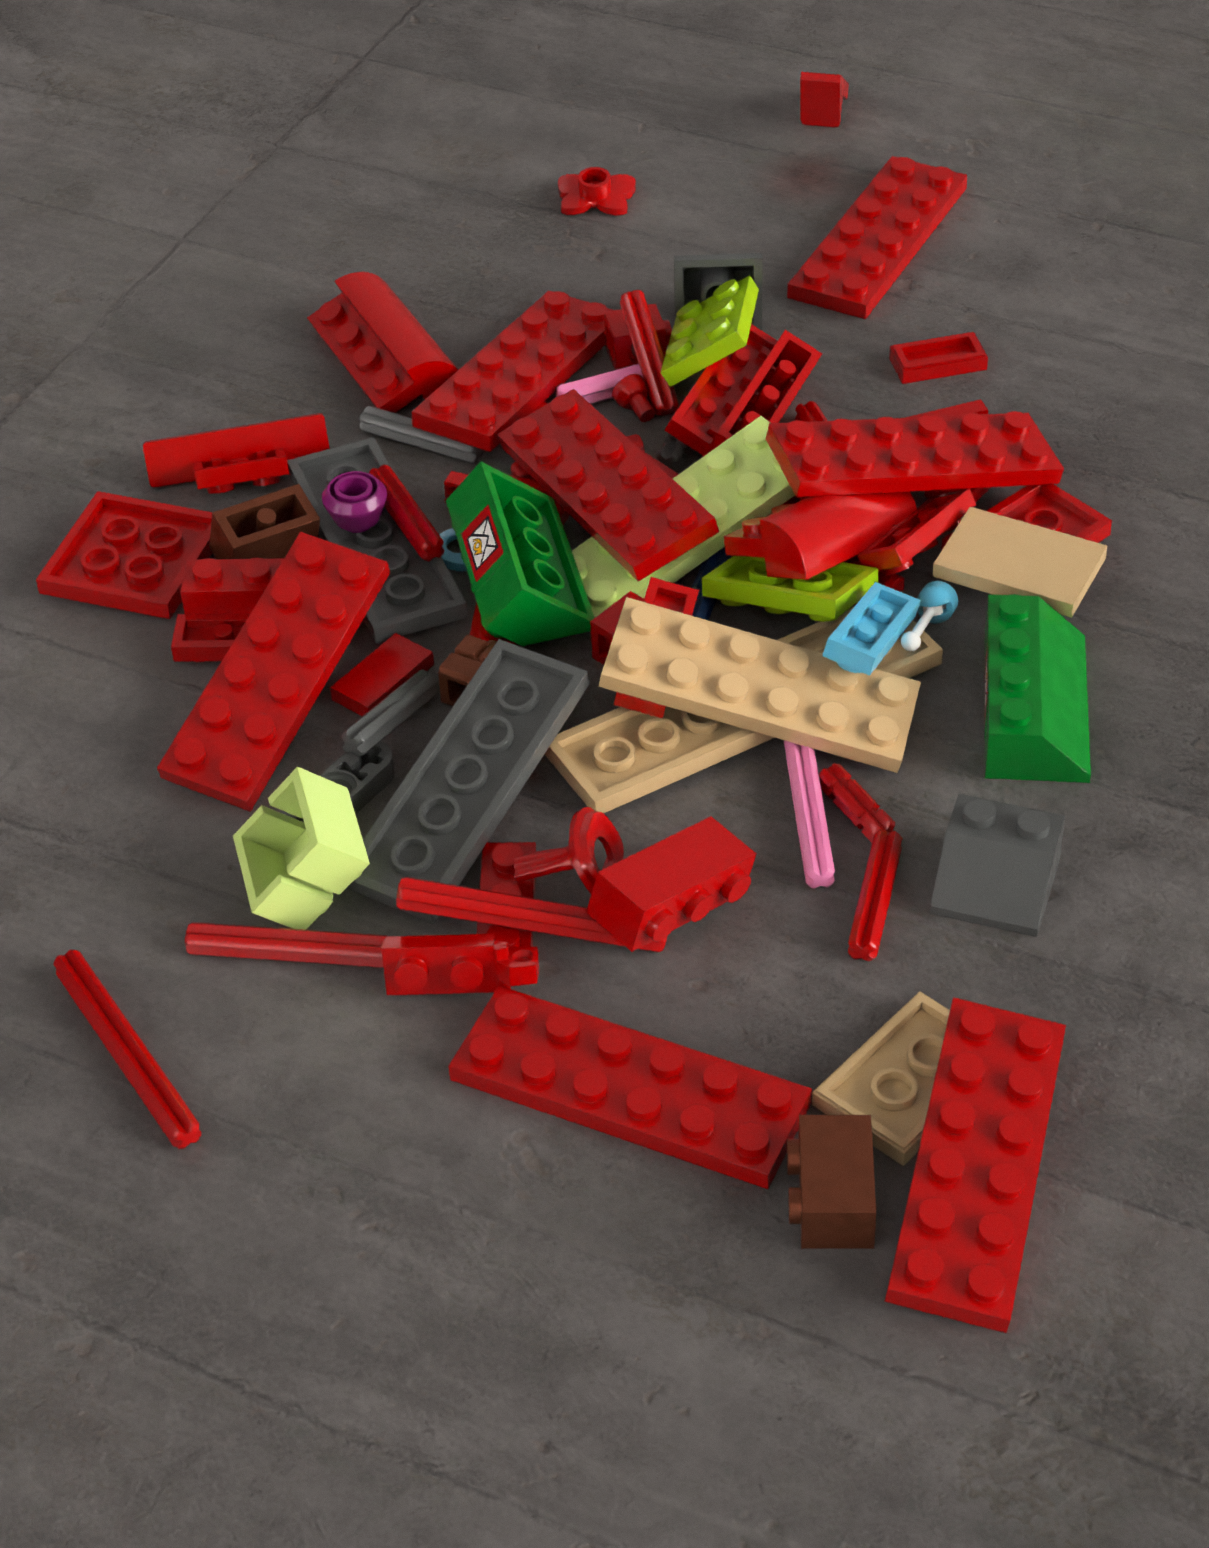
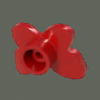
(594, 189)

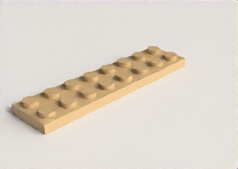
(637, 753)

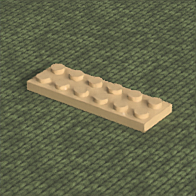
(759, 685)

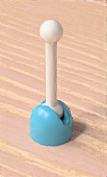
(931, 610)

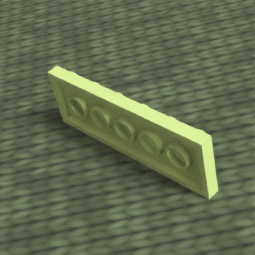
(730, 482)

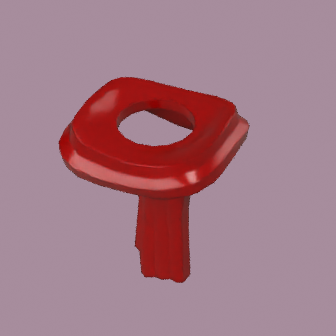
(579, 854)

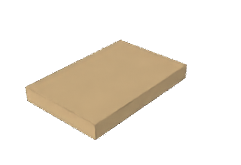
(1019, 559)
(891, 1078)

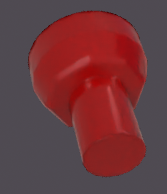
(632, 394)

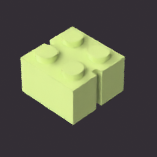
(297, 864)

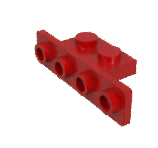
(234, 453)

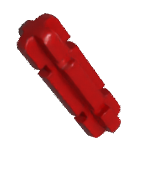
(854, 801)

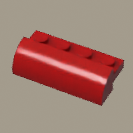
(381, 342)
(743, 387)
(818, 531)

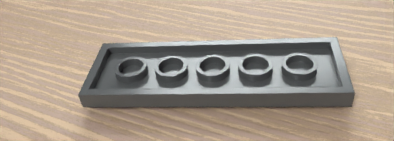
(416, 591)
(470, 772)

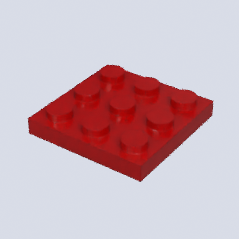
(128, 555)

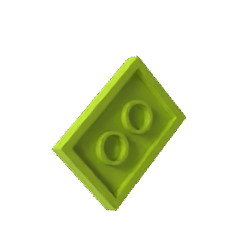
(710, 329)
(823, 596)

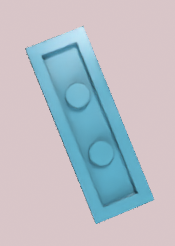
(871, 629)

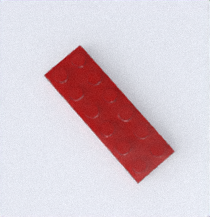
(877, 237)
(515, 371)
(913, 454)
(607, 484)
(274, 671)
(632, 1086)
(977, 1166)

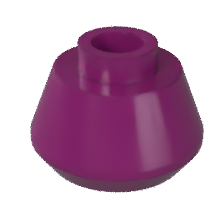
(354, 500)

